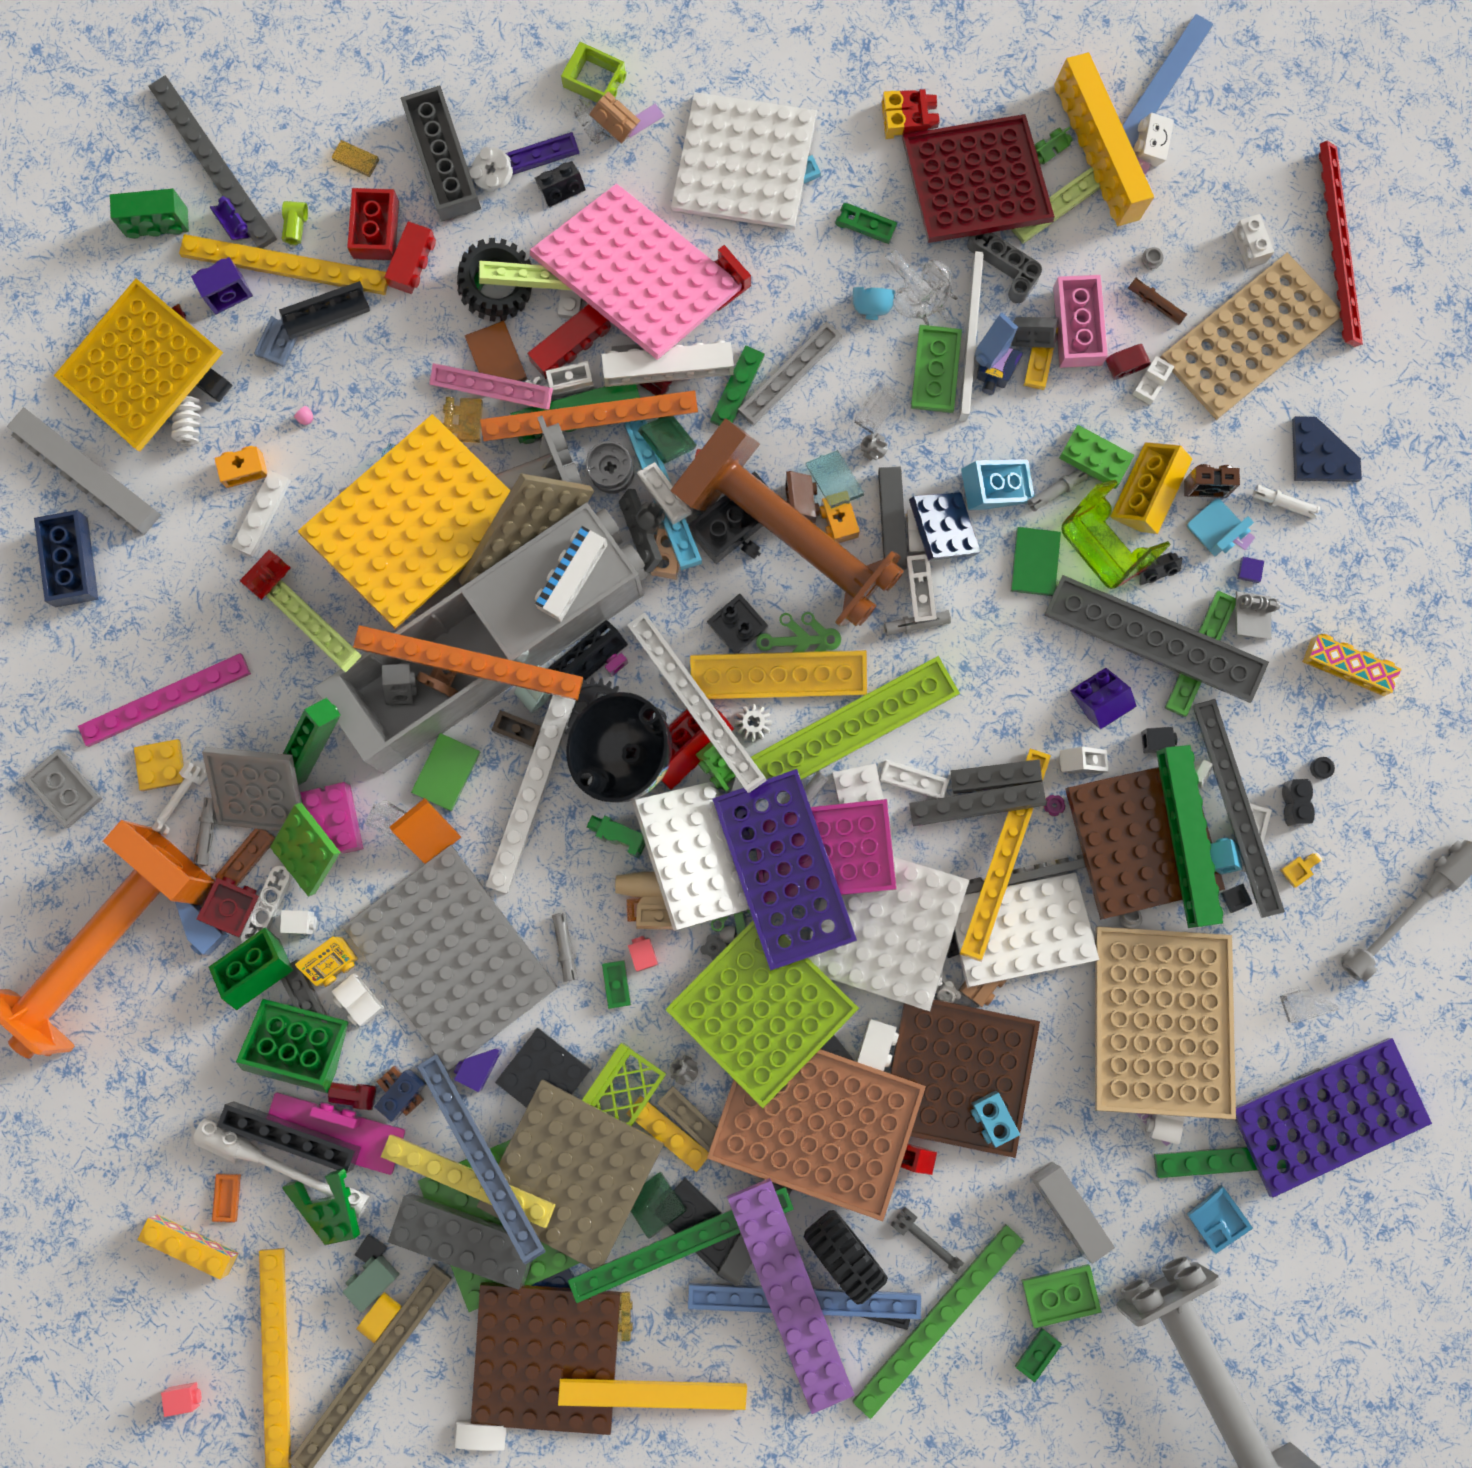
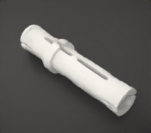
(1276, 498)

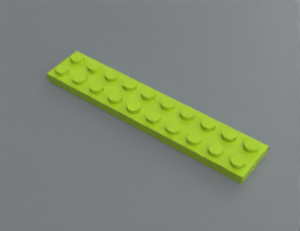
(859, 722)

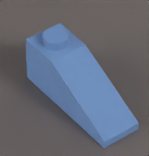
(996, 341)
(202, 936)

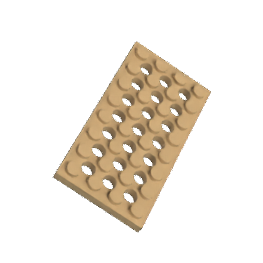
(1281, 352)

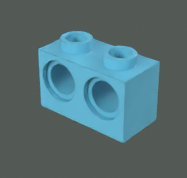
(999, 1116)

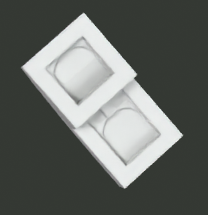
(1153, 380)
(479, 1437)

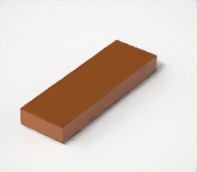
(247, 856)

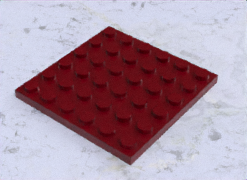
(977, 178)

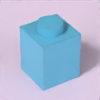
(1226, 856)

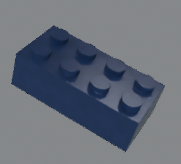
(66, 558)

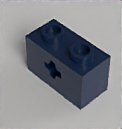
(400, 1095)

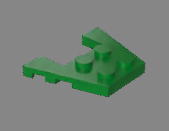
(328, 1216)

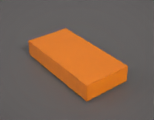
(226, 1197)

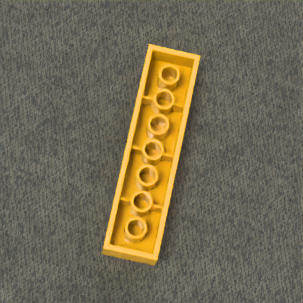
(1103, 139)

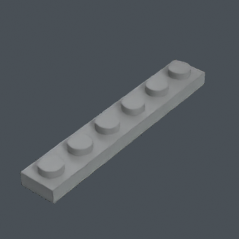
(790, 373)

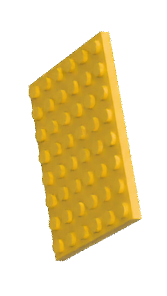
(408, 521)

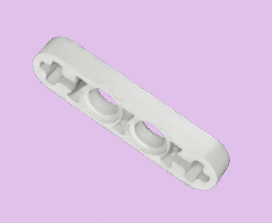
(263, 905)

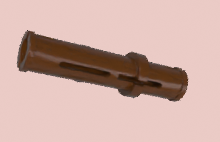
(1156, 300)

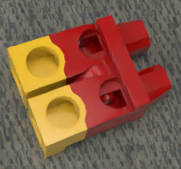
(908, 112)

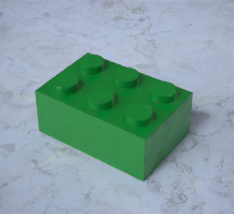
(149, 213)
(250, 968)

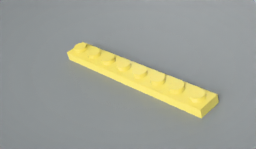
(459, 1177)

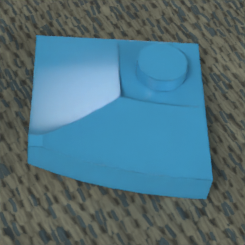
(1219, 1220)

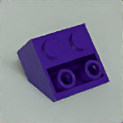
(1104, 698)

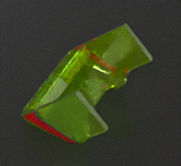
(1100, 545)

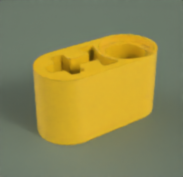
(379, 1317)

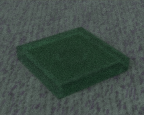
(667, 438)
(657, 1206)

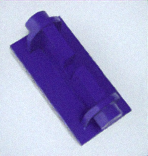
(229, 220)

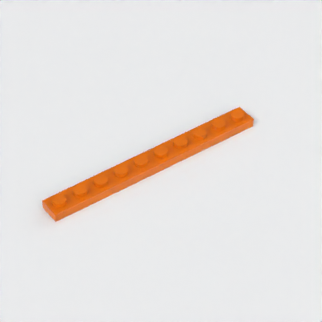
(590, 415)
(468, 662)

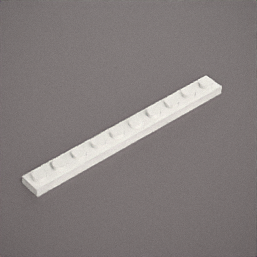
(697, 703)
(530, 793)

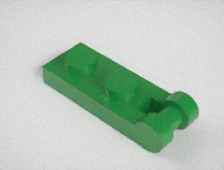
(866, 223)

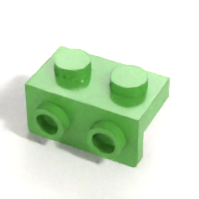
(714, 764)

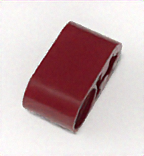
(1128, 361)

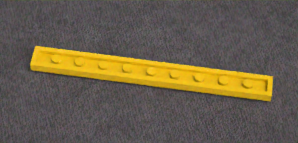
(283, 264)
(999, 874)
(275, 1358)

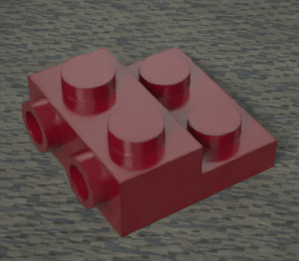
(228, 906)

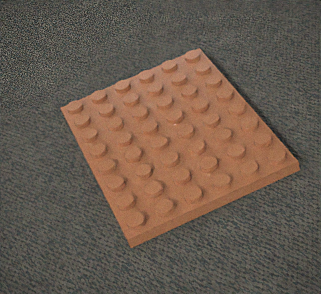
(826, 1133)

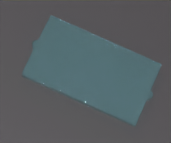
(834, 479)

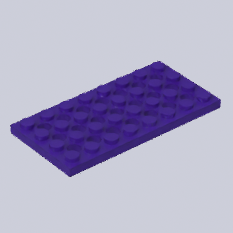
(755, 891)
(1355, 1145)

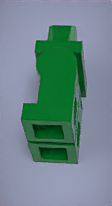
(617, 834)

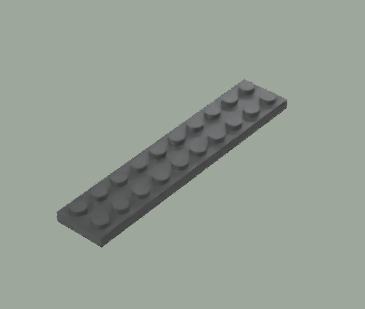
(1157, 639)

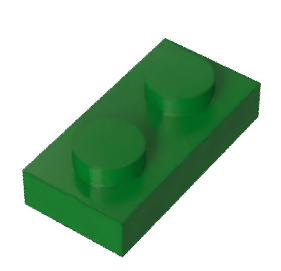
(616, 984)
(1038, 1355)

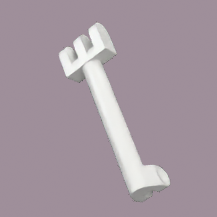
(190, 774)

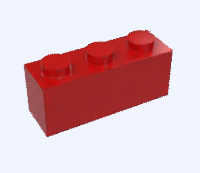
(410, 257)

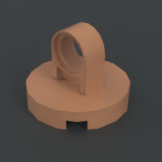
(439, 681)

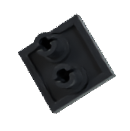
(737, 624)

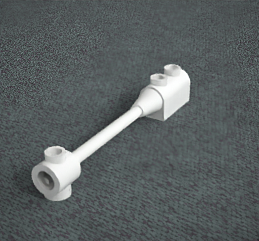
(235, 1147)

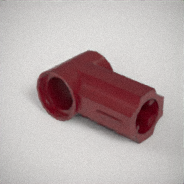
(358, 1096)

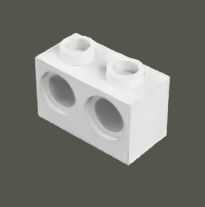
(1253, 241)

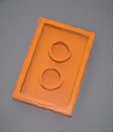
(425, 831)

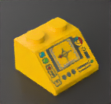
(327, 961)

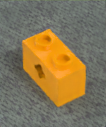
(241, 466)
(843, 530)

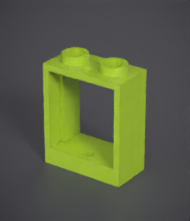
(587, 53)

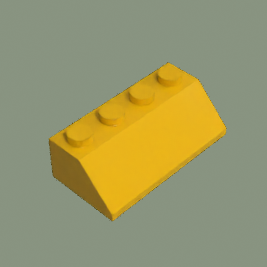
(1151, 487)

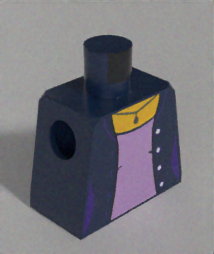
(1000, 373)

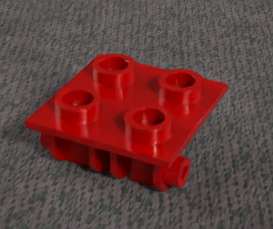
(265, 574)

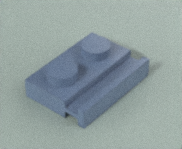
(275, 343)

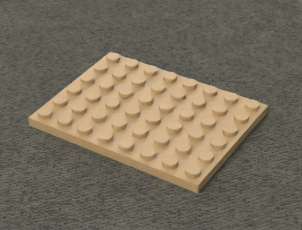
(1164, 1023)

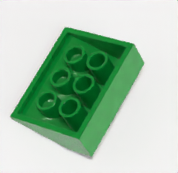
(293, 1046)

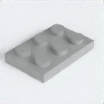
(62, 788)

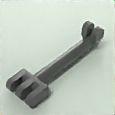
(908, 1225)

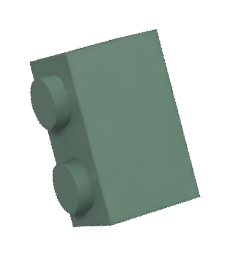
(370, 1283)

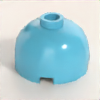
(872, 301)

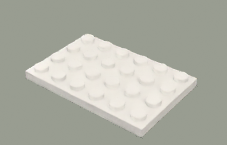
(690, 855)
(1035, 931)

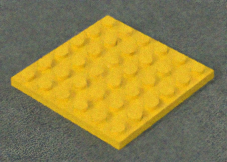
(138, 364)

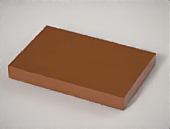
(495, 352)

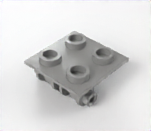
(1254, 614)

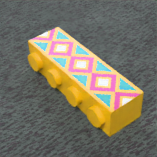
(1352, 665)
(188, 1246)

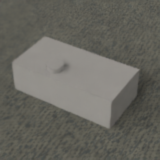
(1072, 1212)

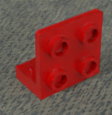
(731, 265)

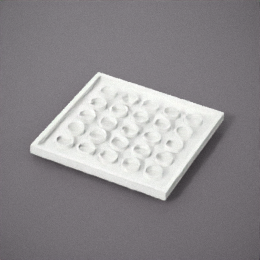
(744, 160)
(899, 935)

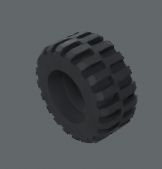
(845, 1257)

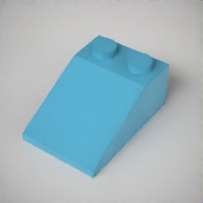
(997, 483)

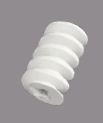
(184, 421)

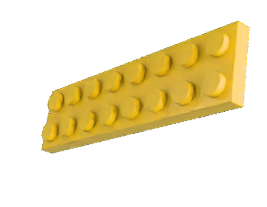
(781, 674)

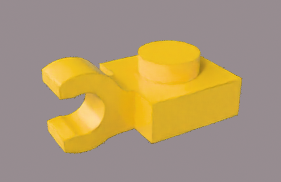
(1299, 870)

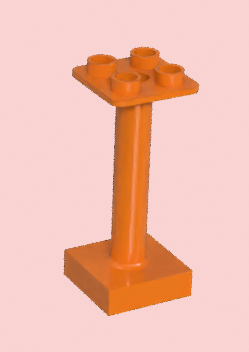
(157, 869)

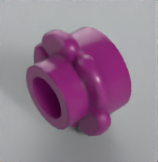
(1060, 805)

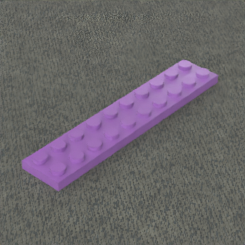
(790, 1295)

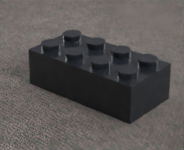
(723, 527)

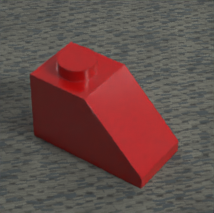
(919, 1159)

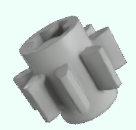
(874, 446)
(684, 1070)

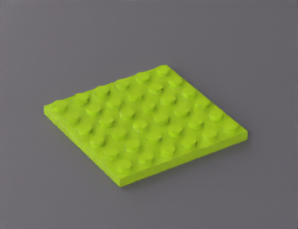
(759, 1019)

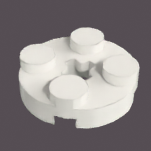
(481, 165)

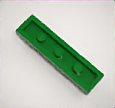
(738, 386)

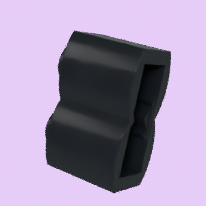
(1298, 797)

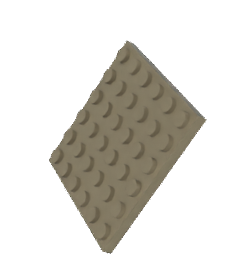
(582, 1165)

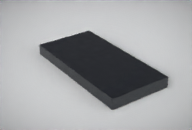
(698, 1210)

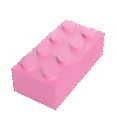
(1081, 321)

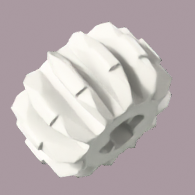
(751, 730)

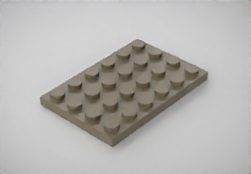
(527, 511)

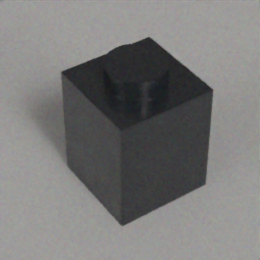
(1158, 738)

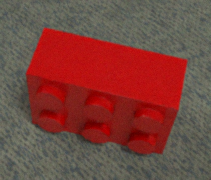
(373, 223)

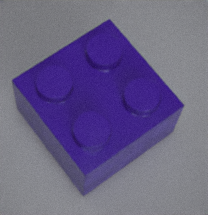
(221, 285)

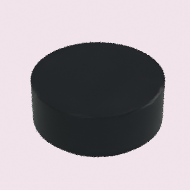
(1322, 768)

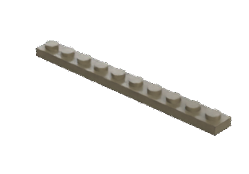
(371, 1368)

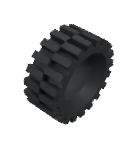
(471, 295)

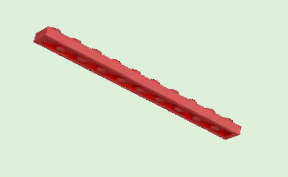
(1341, 246)

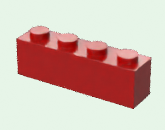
(569, 340)

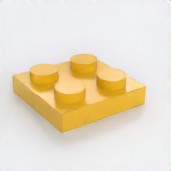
(159, 764)

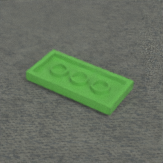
(936, 368)

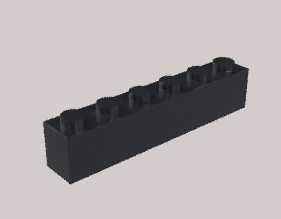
(288, 1136)

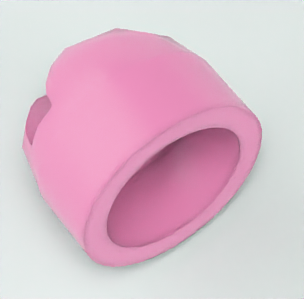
(304, 416)

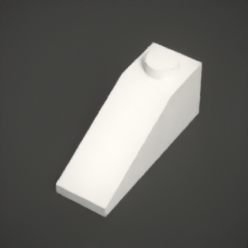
(921, 588)

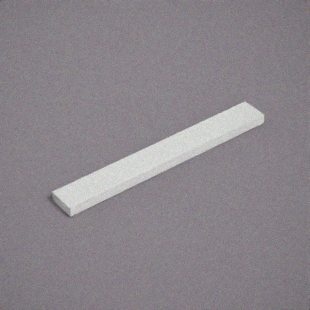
(971, 333)

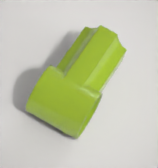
(294, 217)

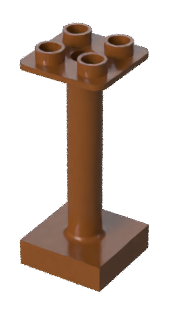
(721, 470)

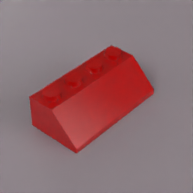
(686, 743)

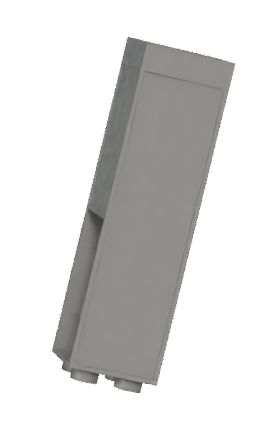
(490, 617)

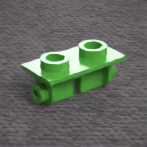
(1058, 140)

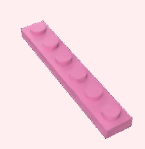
(491, 386)

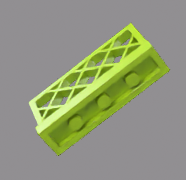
(611, 1071)

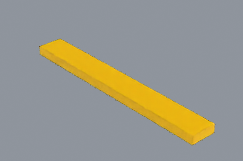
(652, 1394)

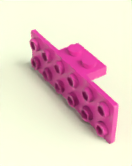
(341, 1125)

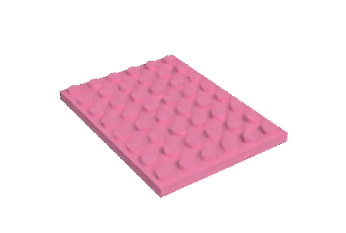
(635, 270)

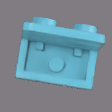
(1218, 527)

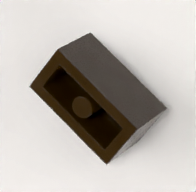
(516, 729)

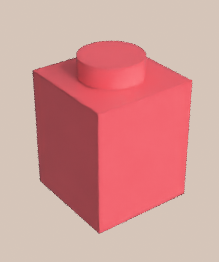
(642, 953)
(181, 1399)

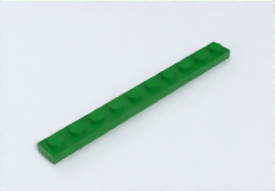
(661, 1253)

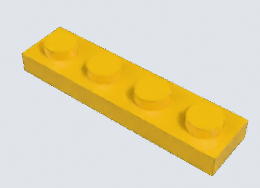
(671, 1135)

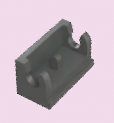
(1035, 332)

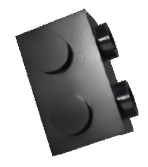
(560, 183)

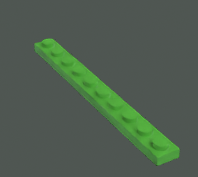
(937, 1321)

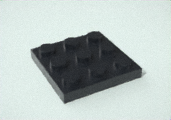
(541, 1060)

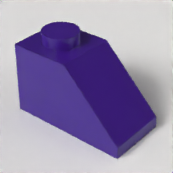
(476, 1069)

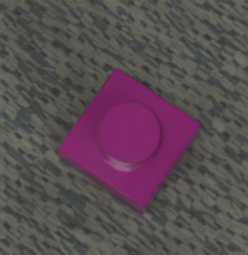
(615, 664)

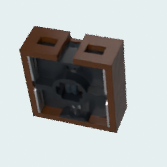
(1211, 482)

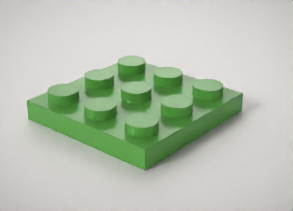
(305, 849)

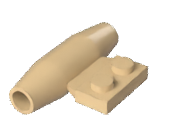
(651, 907)

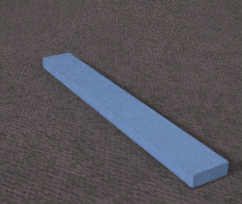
(1167, 75)

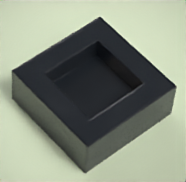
(1236, 898)
(369, 1248)

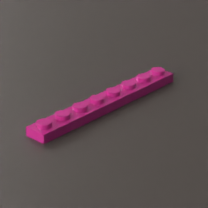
(164, 700)

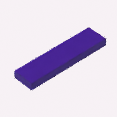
(543, 153)

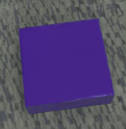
(1250, 569)

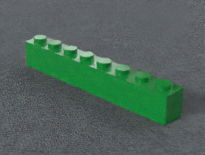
(1189, 836)

